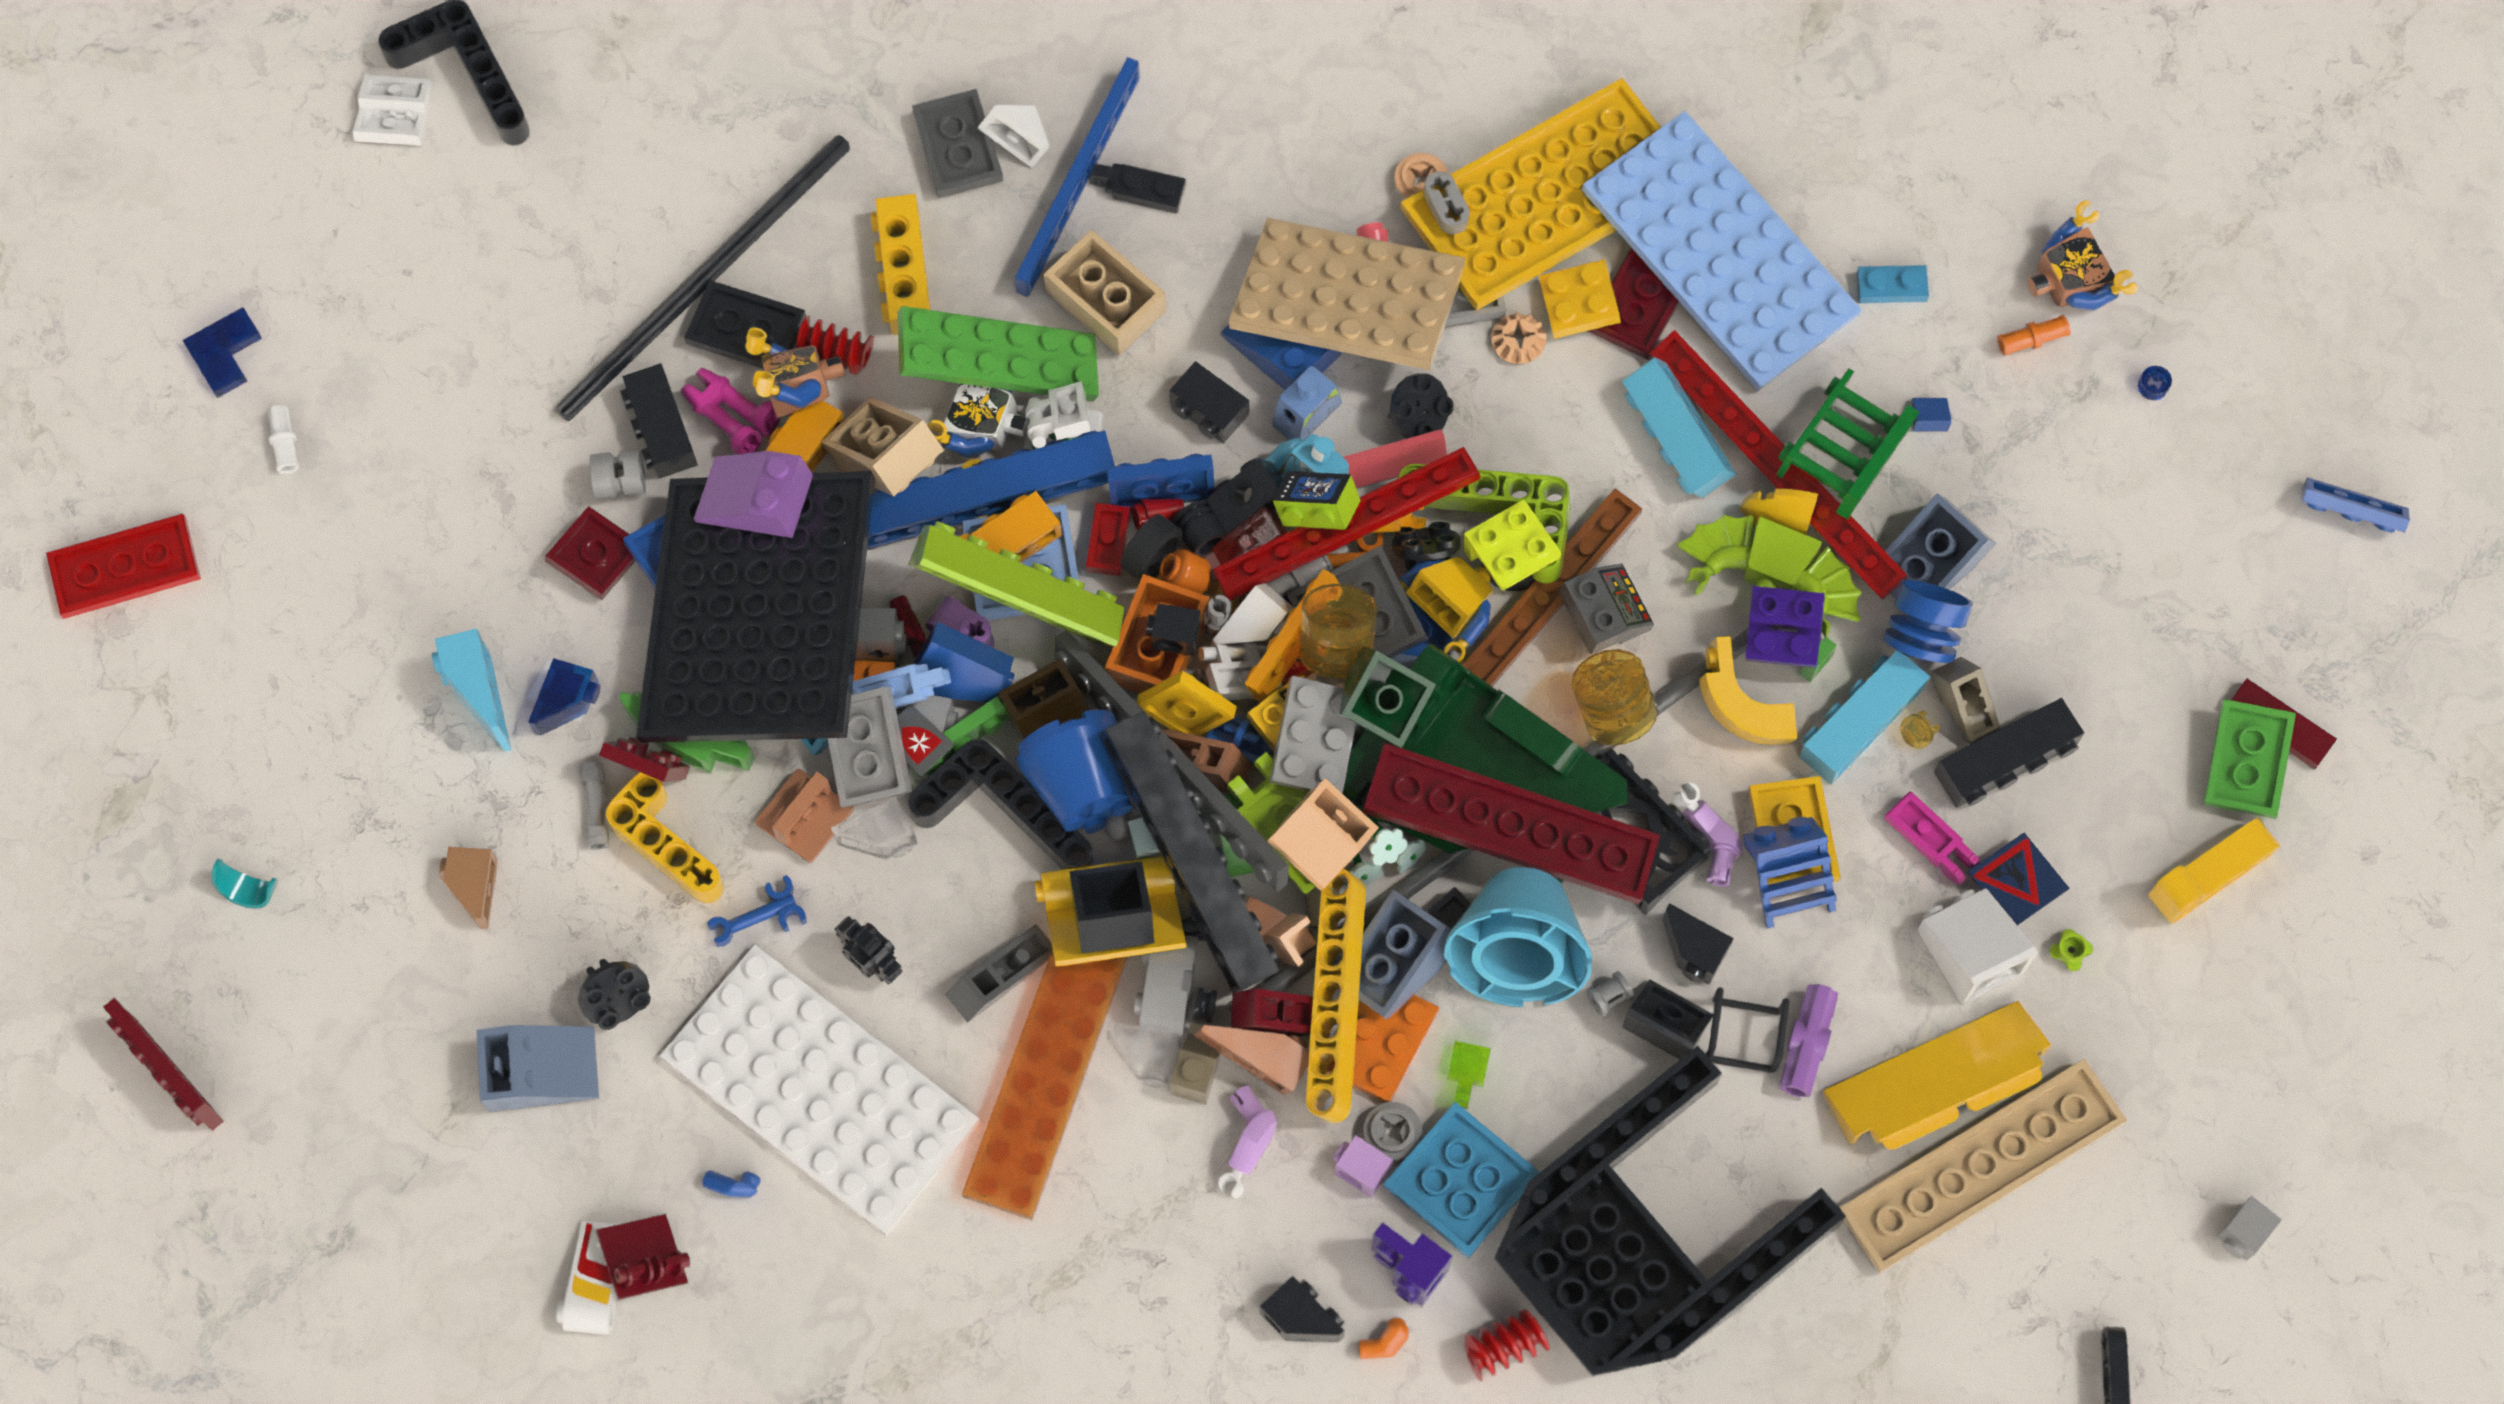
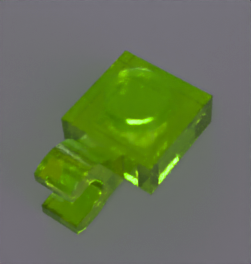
(1467, 1068)

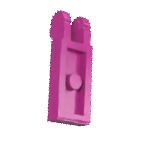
(1931, 836)

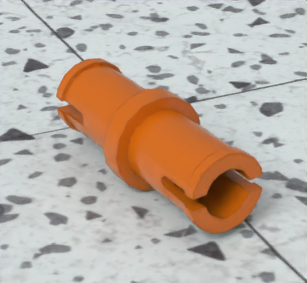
(2033, 335)

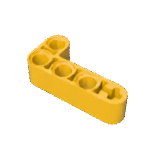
(668, 845)
(2213, 871)

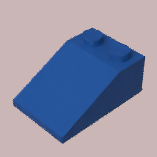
(1279, 358)

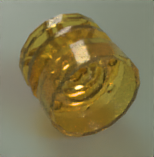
(1335, 628)
(1614, 697)

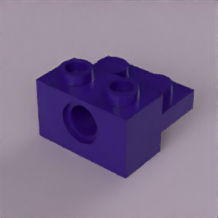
(1785, 610)
(1417, 1265)

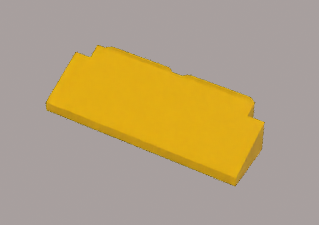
(1927, 1084)

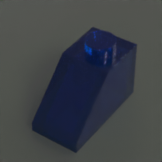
(563, 696)

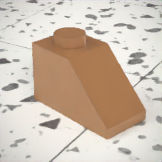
(471, 880)

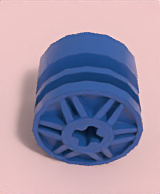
(1925, 627)

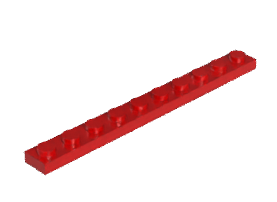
(1763, 449)

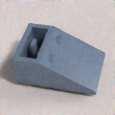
(536, 1066)

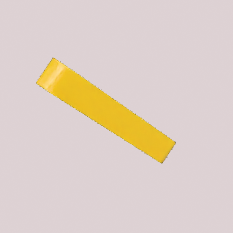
(1342, 1010)

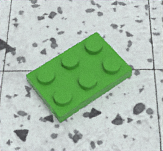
(2249, 759)

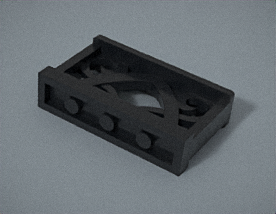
(1658, 812)

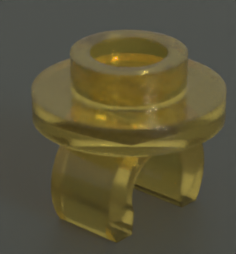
(1918, 731)

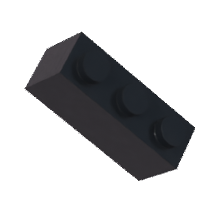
(658, 421)

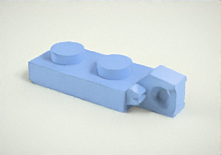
(908, 683)

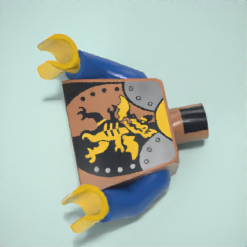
(2076, 268)
(791, 376)

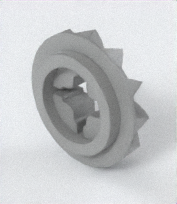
(1393, 1114)

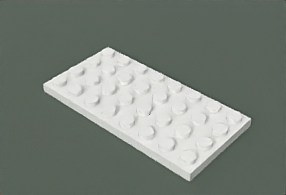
(854, 1116)

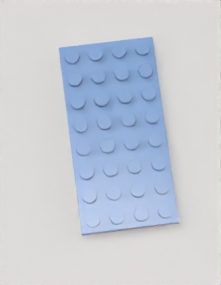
(1721, 250)

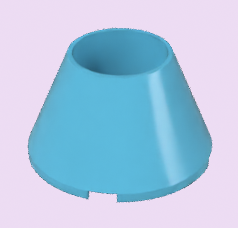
(1519, 941)

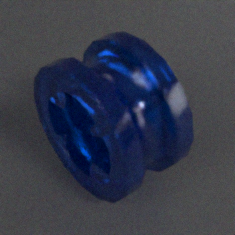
(2151, 392)

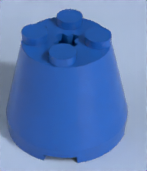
(1075, 771)

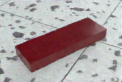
(2308, 740)

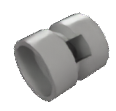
(605, 477)

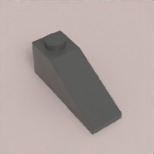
(1000, 973)

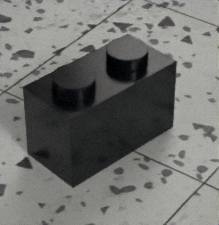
(1208, 403)

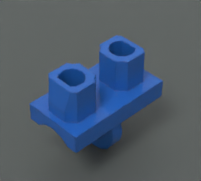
(1243, 736)

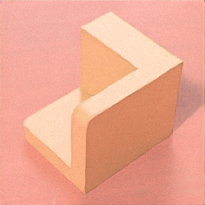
(1291, 938)

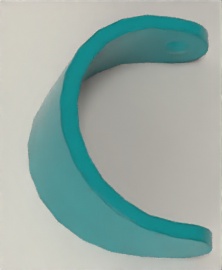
(241, 888)

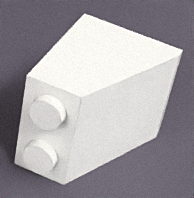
(1976, 944)

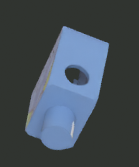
(1310, 400)

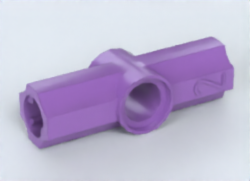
(1808, 1040)

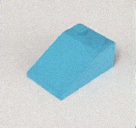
(469, 671)

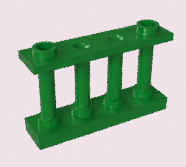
(1864, 469)

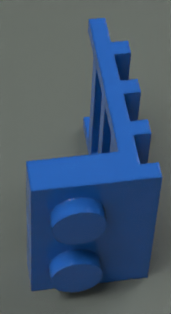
(1786, 850)

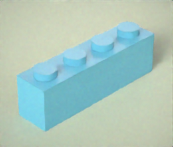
(1678, 428)
(1863, 716)

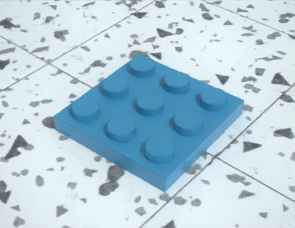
(1461, 1180)

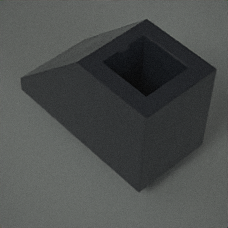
(1298, 1315)

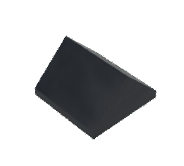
(1666, 1020)

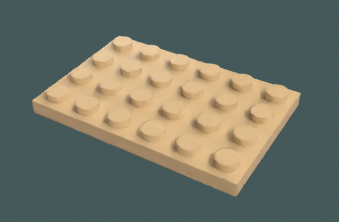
(1347, 293)

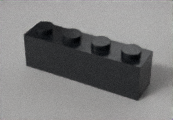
(2009, 753)

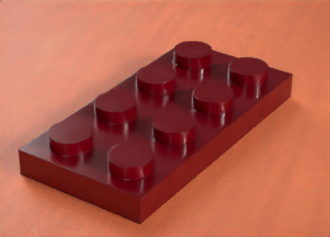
(161, 1066)

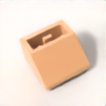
(1322, 834)

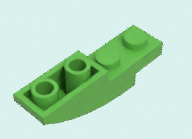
(701, 753)

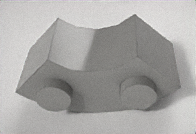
(1167, 988)

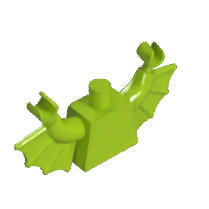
(1773, 560)

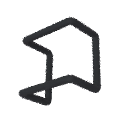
(1782, 1011)

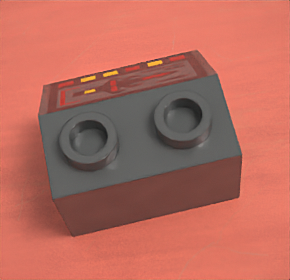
(1605, 607)

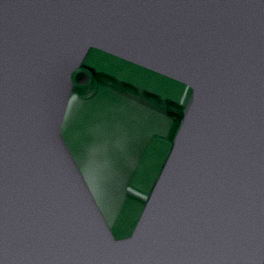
(1492, 736)

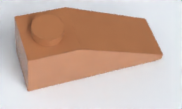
(1214, 758)
(1266, 1055)

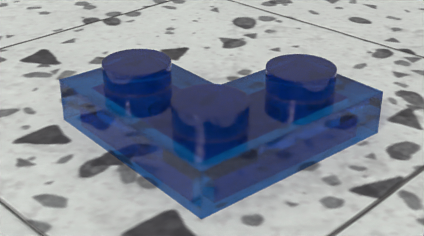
(214, 348)

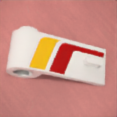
(590, 1290)

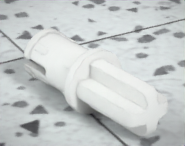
(282, 439)

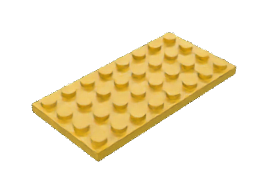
(1530, 196)

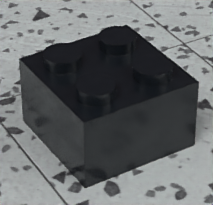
(1112, 907)

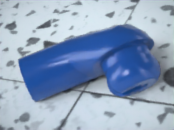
(730, 1187)

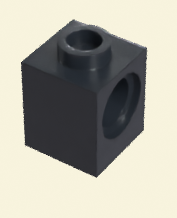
(1174, 629)

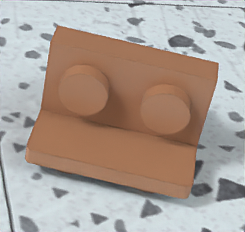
(803, 814)

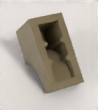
(1967, 697)
(1194, 1069)

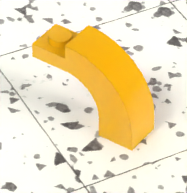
(1734, 709)

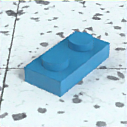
(1892, 284)

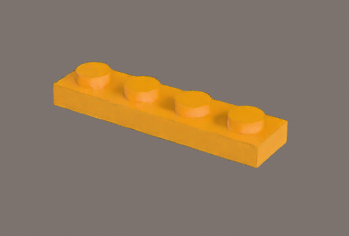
(1282, 649)

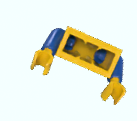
(1452, 597)

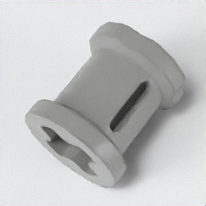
(1610, 993)

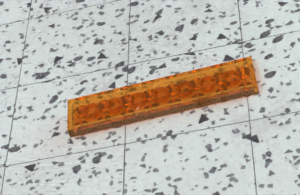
(1042, 1085)

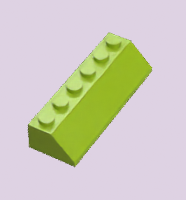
(1017, 585)

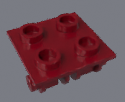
(642, 1256)

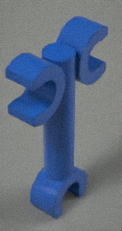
(782, 905)

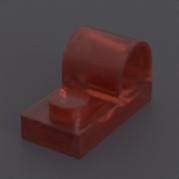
(1253, 533)

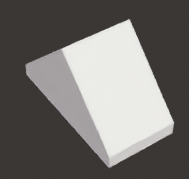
(1017, 130)

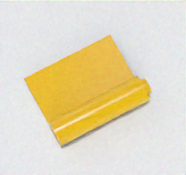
(1055, 892)

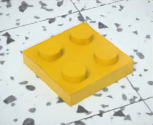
(1579, 299)
(1186, 705)

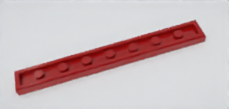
(1372, 513)

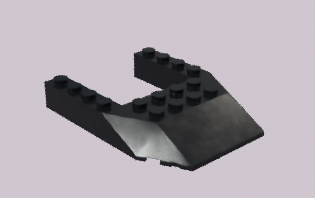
(1609, 1269)

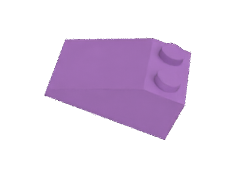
(755, 492)

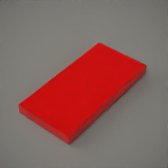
(123, 566)

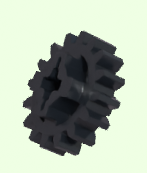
(868, 950)

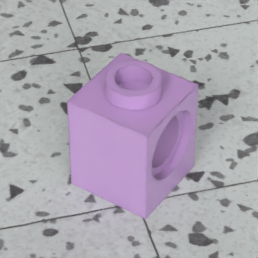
(1362, 1165)

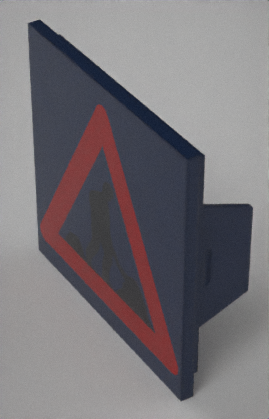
(2019, 878)

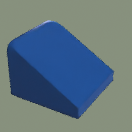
(1933, 414)

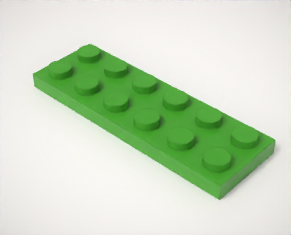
(994, 352)

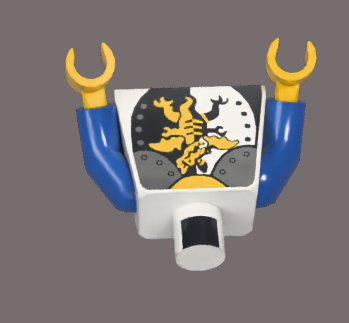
(979, 421)

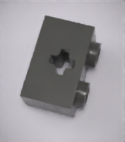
(880, 636)

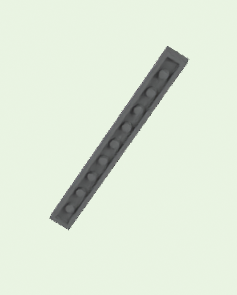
(1219, 812)

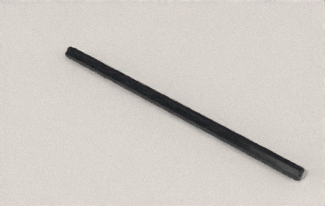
(698, 281)

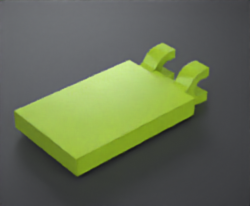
(1267, 809)

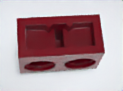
(1272, 1012)

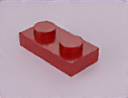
(1107, 539)

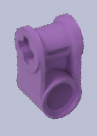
(962, 619)

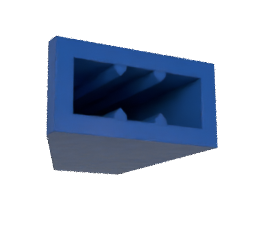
(974, 667)

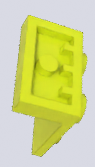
(1511, 545)

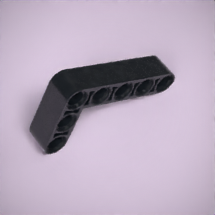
(475, 59)
(1006, 799)

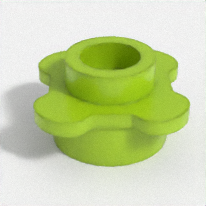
(2068, 939)

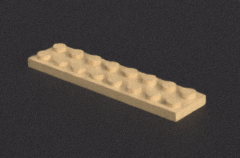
(1982, 1166)

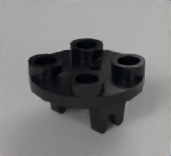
(1429, 397)
(1426, 543)
(613, 993)

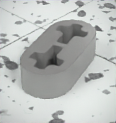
(1440, 205)

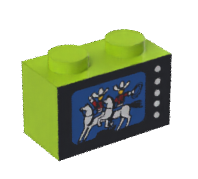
(1316, 500)

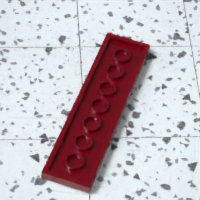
(1511, 823)

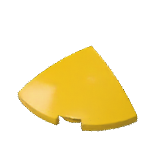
(1784, 507)

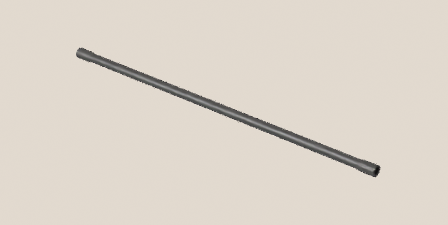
(1445, 860)

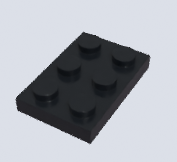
(729, 313)

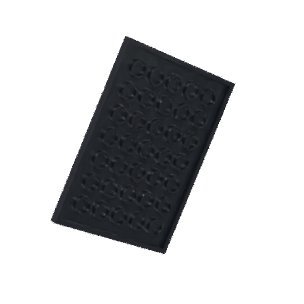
(755, 625)

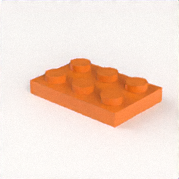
(1388, 1046)

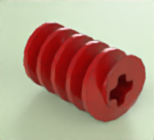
(828, 344)
(1504, 1343)

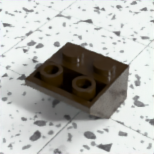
(1042, 699)

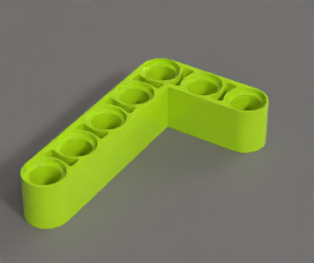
(1504, 486)

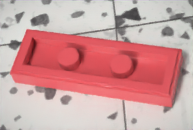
(1388, 460)

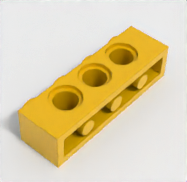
(900, 215)

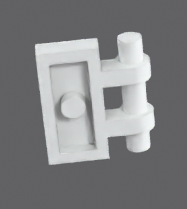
(1061, 414)
(1227, 676)

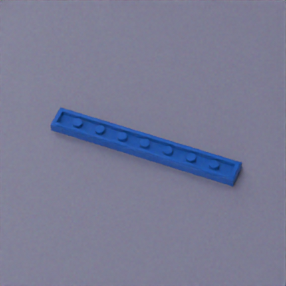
(1077, 177)

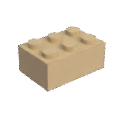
(1105, 292)
(884, 442)

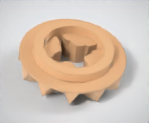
(1418, 165)
(1508, 348)

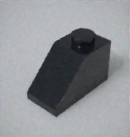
(1695, 944)

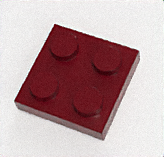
(592, 553)
(636, 755)

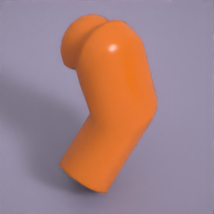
(1389, 1342)

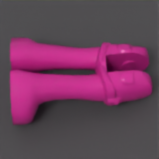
(718, 391)

